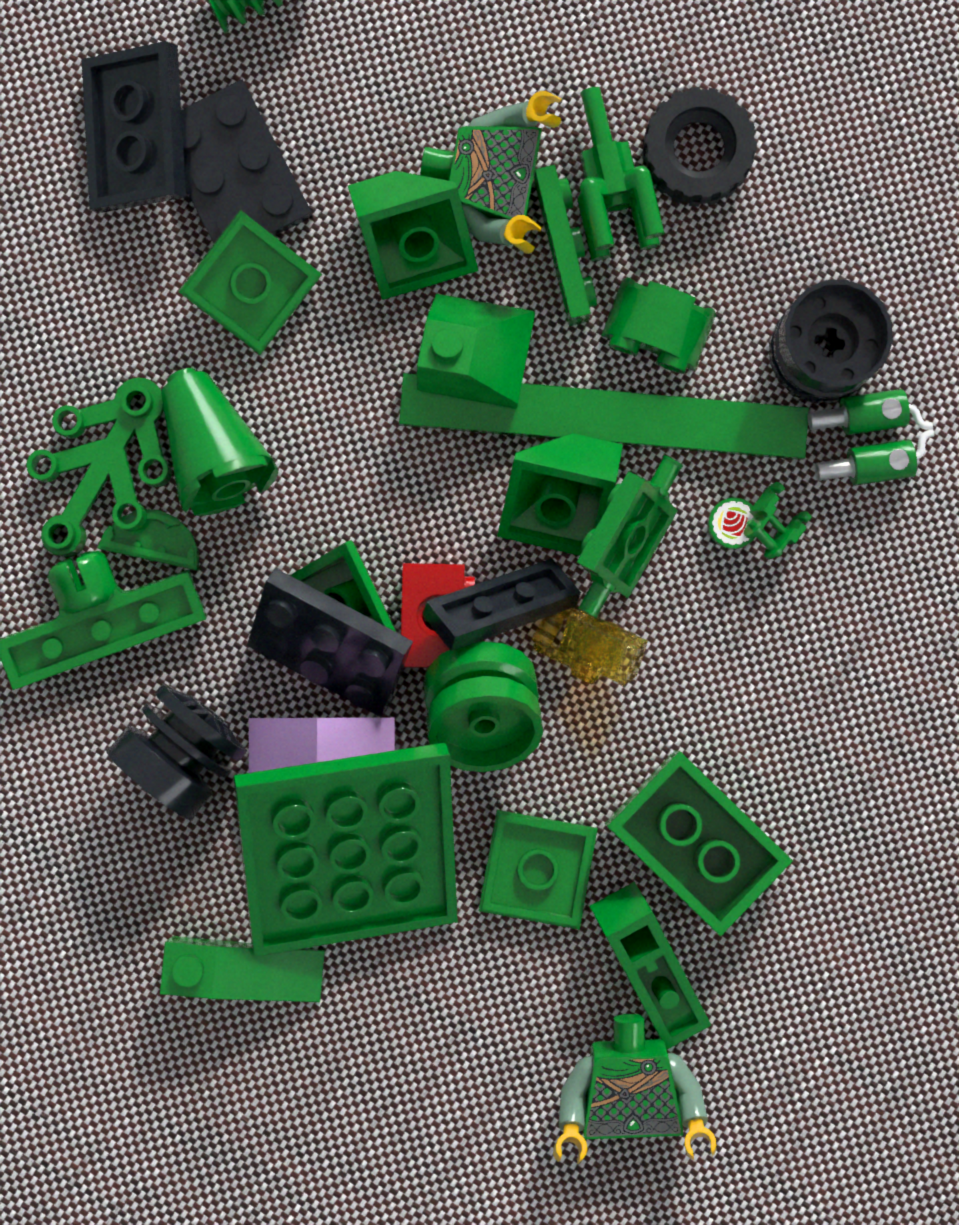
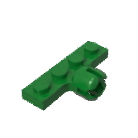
(97, 619)

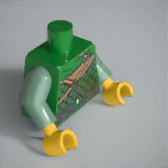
(496, 169)
(631, 1092)

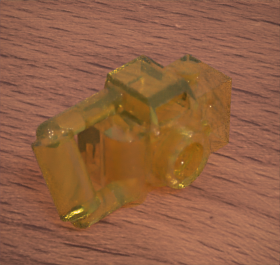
(591, 647)

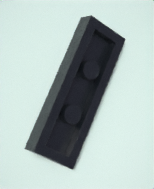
(501, 604)

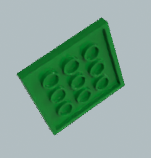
(347, 848)

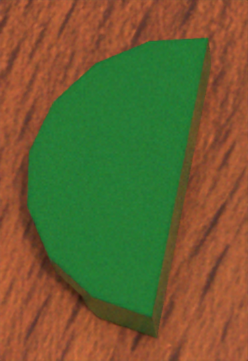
(158, 540)

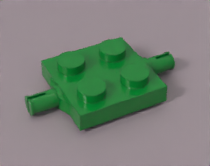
(627, 534)

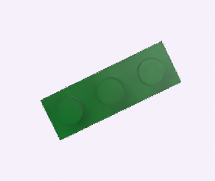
(565, 245)

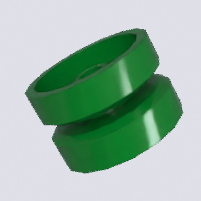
(483, 706)

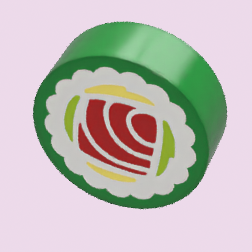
(728, 522)

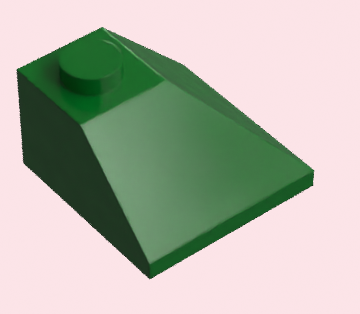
(412, 231)
(474, 350)
(559, 491)

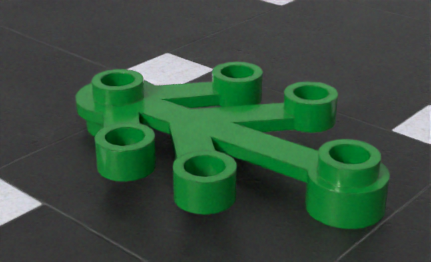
(106, 459)

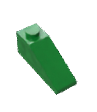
(650, 965)
(232, 972)

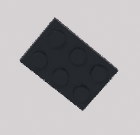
(133, 127)
(237, 165)
(328, 642)

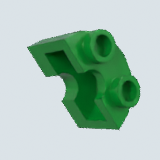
(659, 322)

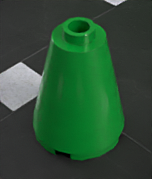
(211, 446)

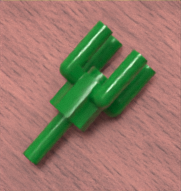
(613, 185)

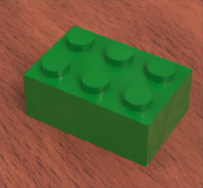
(698, 842)

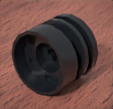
(854, 327)
(176, 751)

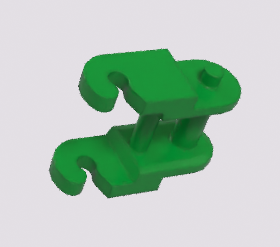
(763, 512)

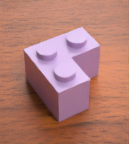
(301, 741)

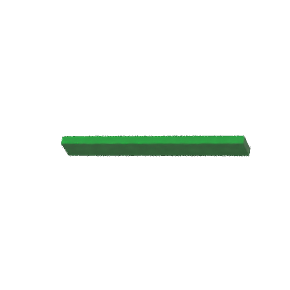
(618, 418)

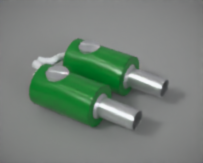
(870, 414)

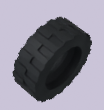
(699, 107)

